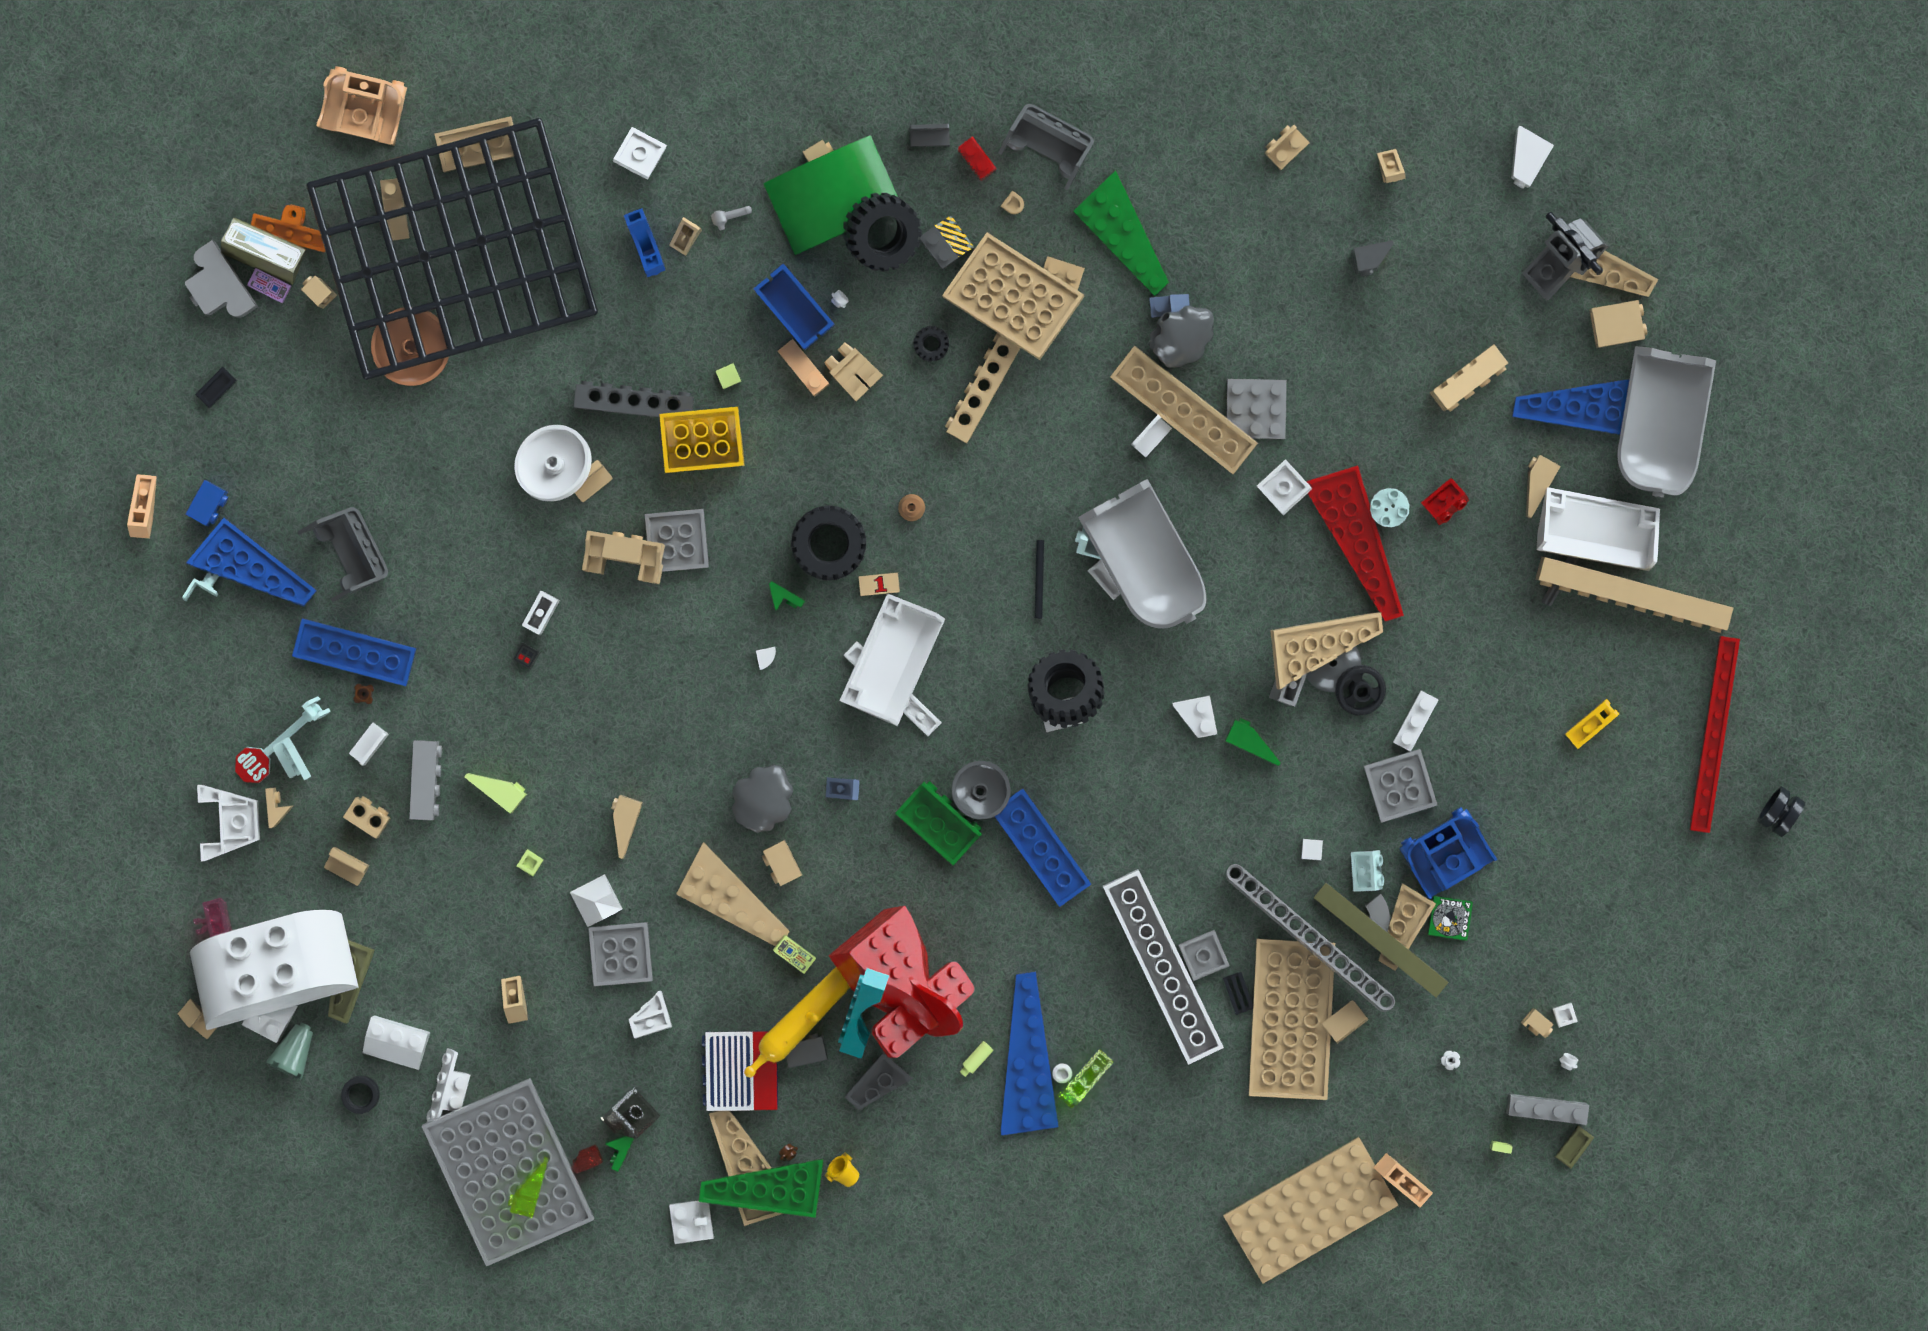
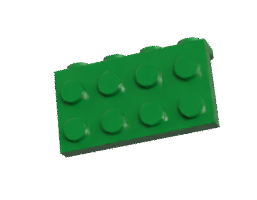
(939, 822)

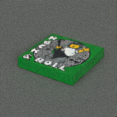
(1450, 918)

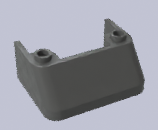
(1051, 138)
(354, 547)

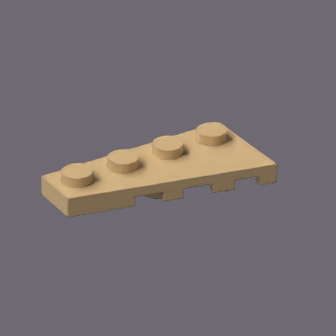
(1619, 275)
(1407, 919)

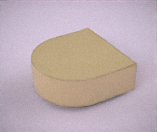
(1013, 204)

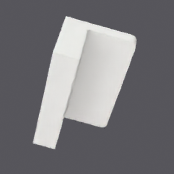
(1151, 436)
(368, 744)

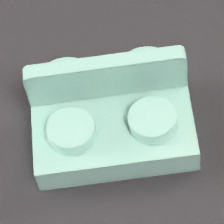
(290, 759)
(1367, 870)

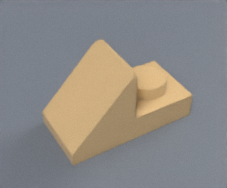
(1390, 166)
(275, 813)
(193, 1017)

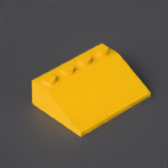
(701, 439)

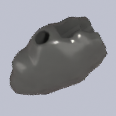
(1182, 335)
(762, 798)

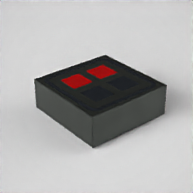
(526, 655)

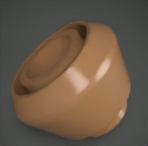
(905, 507)

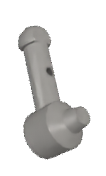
(720, 218)

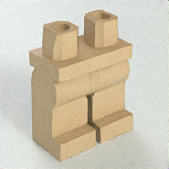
(849, 367)

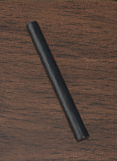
(1039, 579)

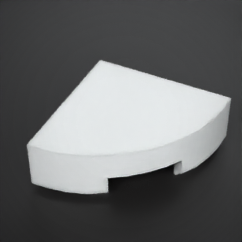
(765, 657)

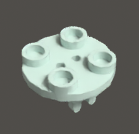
(1385, 499)

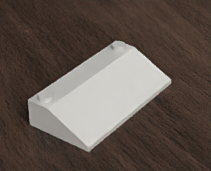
(1599, 529)
(892, 659)

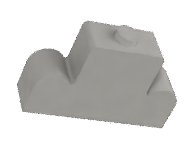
(218, 284)

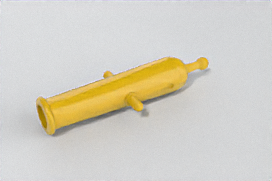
(799, 1020)

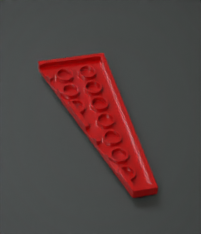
(1347, 513)

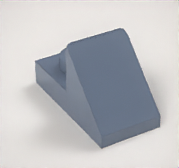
(1166, 304)
(842, 788)

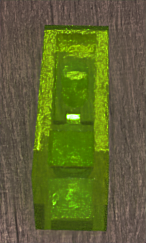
(1085, 1079)
(527, 1193)

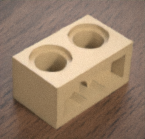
(365, 822)

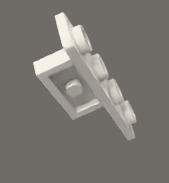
(450, 1087)

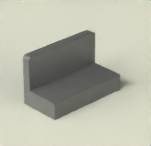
(929, 135)

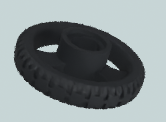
(1356, 674)

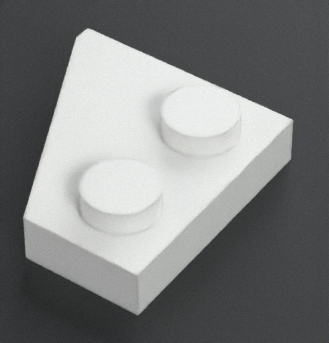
(1198, 715)

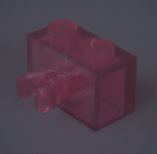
(216, 918)

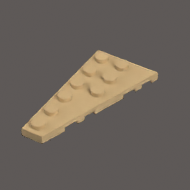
(1316, 644)
(721, 892)
(739, 1156)

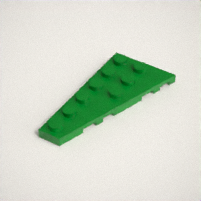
(1116, 224)
(780, 1189)

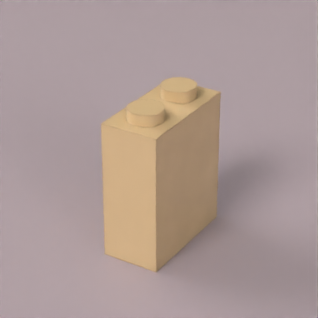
(1618, 324)

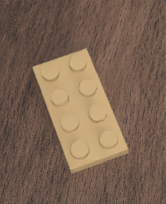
(472, 155)

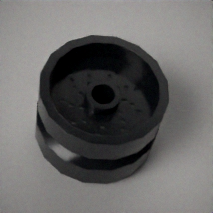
(1781, 811)

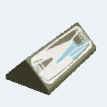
(262, 250)

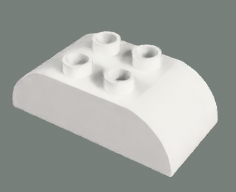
(272, 966)

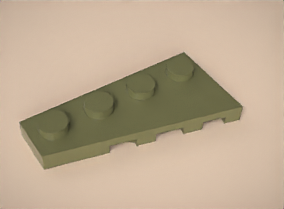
(343, 1003)

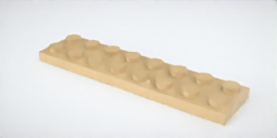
(1184, 410)

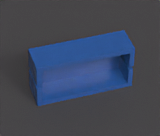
(794, 307)

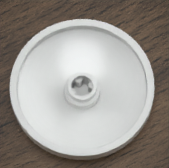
(553, 463)

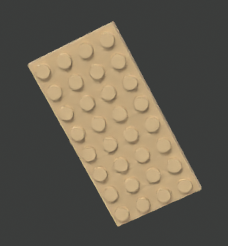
(1287, 1021)
(1310, 1210)

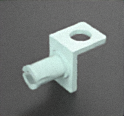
(206, 584)

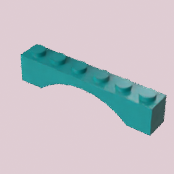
(867, 993)

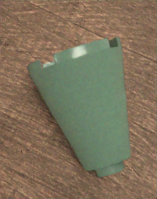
(293, 1051)

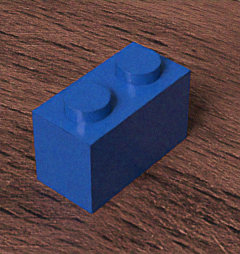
(207, 503)

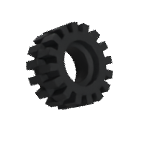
(919, 343)

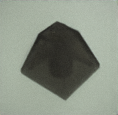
(631, 1115)

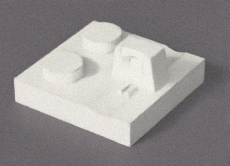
(639, 153)
(1284, 487)
(691, 1221)

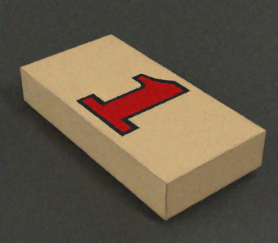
(879, 584)

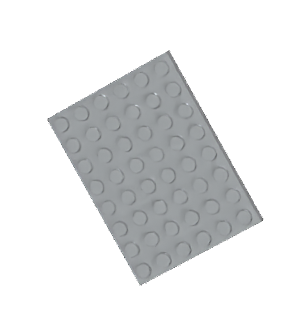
(487, 1155)

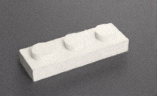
(1415, 721)

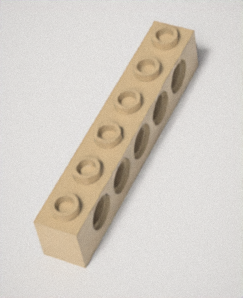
(964, 432)

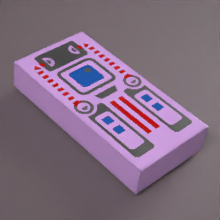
(269, 285)

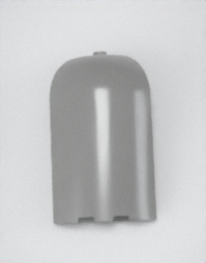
(1664, 420)
(1146, 558)

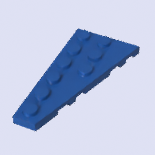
(1585, 407)
(240, 559)

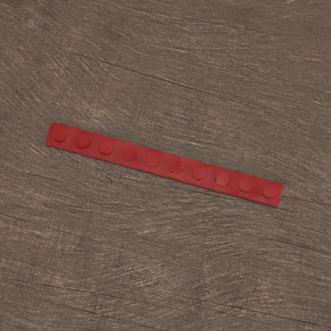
(1714, 734)

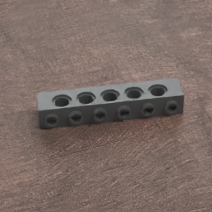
(583, 400)

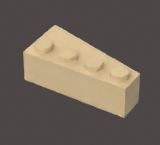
(1468, 378)

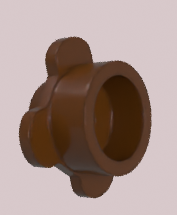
(358, 694)
(788, 1152)

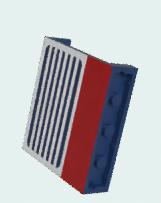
(725, 1078)

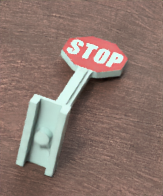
(254, 763)

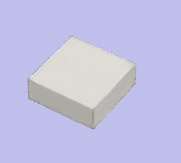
(1312, 849)
(1564, 1015)

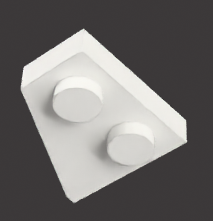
(651, 1017)

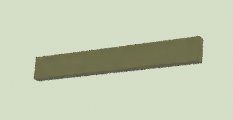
(1381, 940)

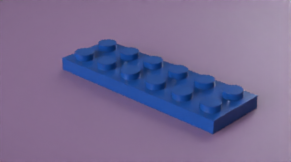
(354, 652)
(1042, 848)

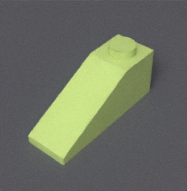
(502, 792)

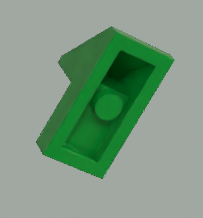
(779, 593)
(621, 1144)

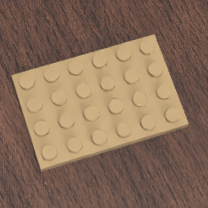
(1013, 296)

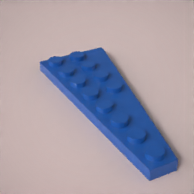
(1028, 1085)

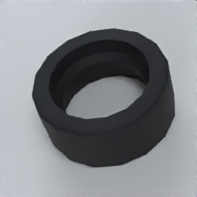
(360, 1109)

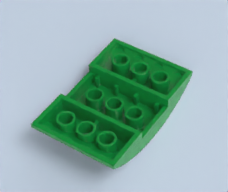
(820, 193)

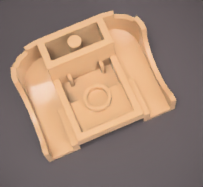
(362, 106)

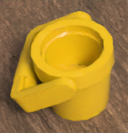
(842, 1171)

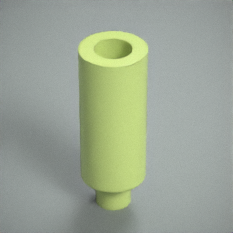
(976, 1058)

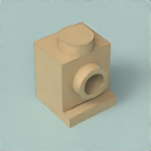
(1537, 1023)

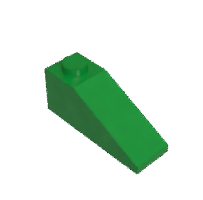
(1248, 739)

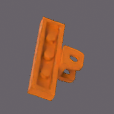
(291, 228)

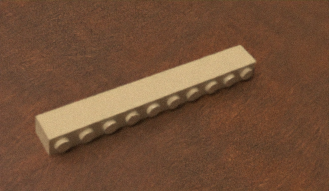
(1634, 593)

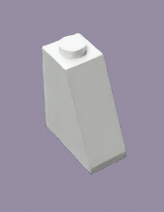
(1528, 156)

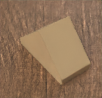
(685, 236)

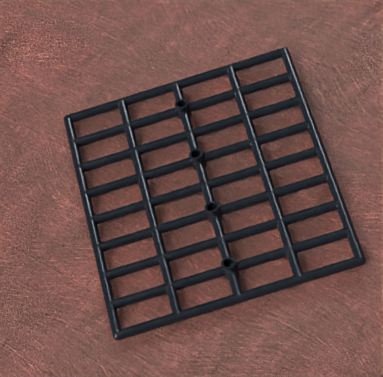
(452, 248)

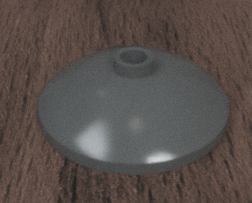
(1326, 676)
(982, 776)

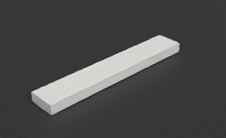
(914, 710)

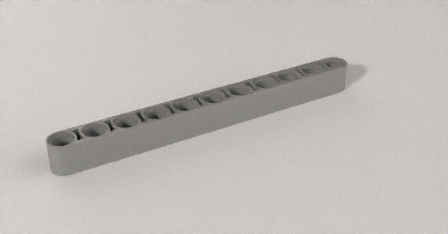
(1314, 947)

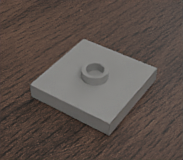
(1203, 955)

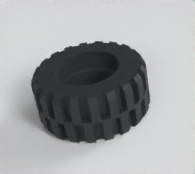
(865, 215)
(855, 542)
(1062, 666)

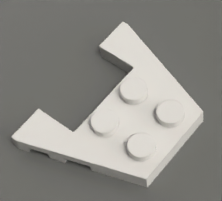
(237, 821)

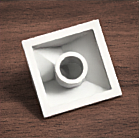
(596, 900)

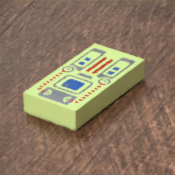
(794, 954)

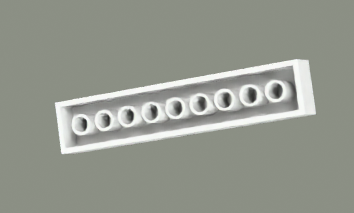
(1163, 966)

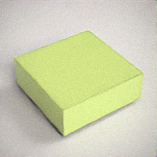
(728, 376)
(530, 862)
(1501, 1147)

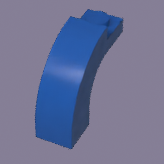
(645, 242)

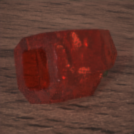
(587, 1159)

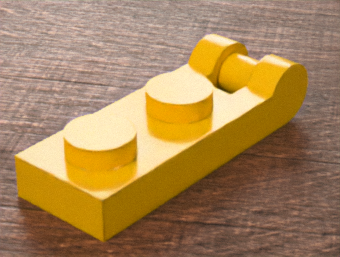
(1591, 724)

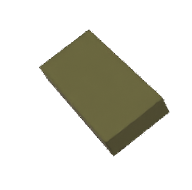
(1574, 1147)

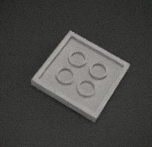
(1257, 407)
(683, 538)
(1400, 785)
(620, 954)

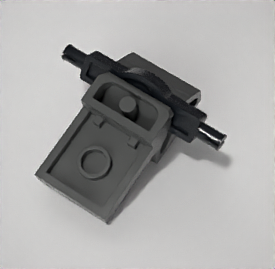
(1568, 250)

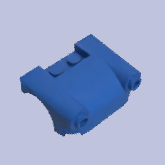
(1447, 853)

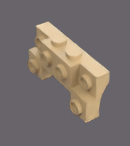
(631, 550)

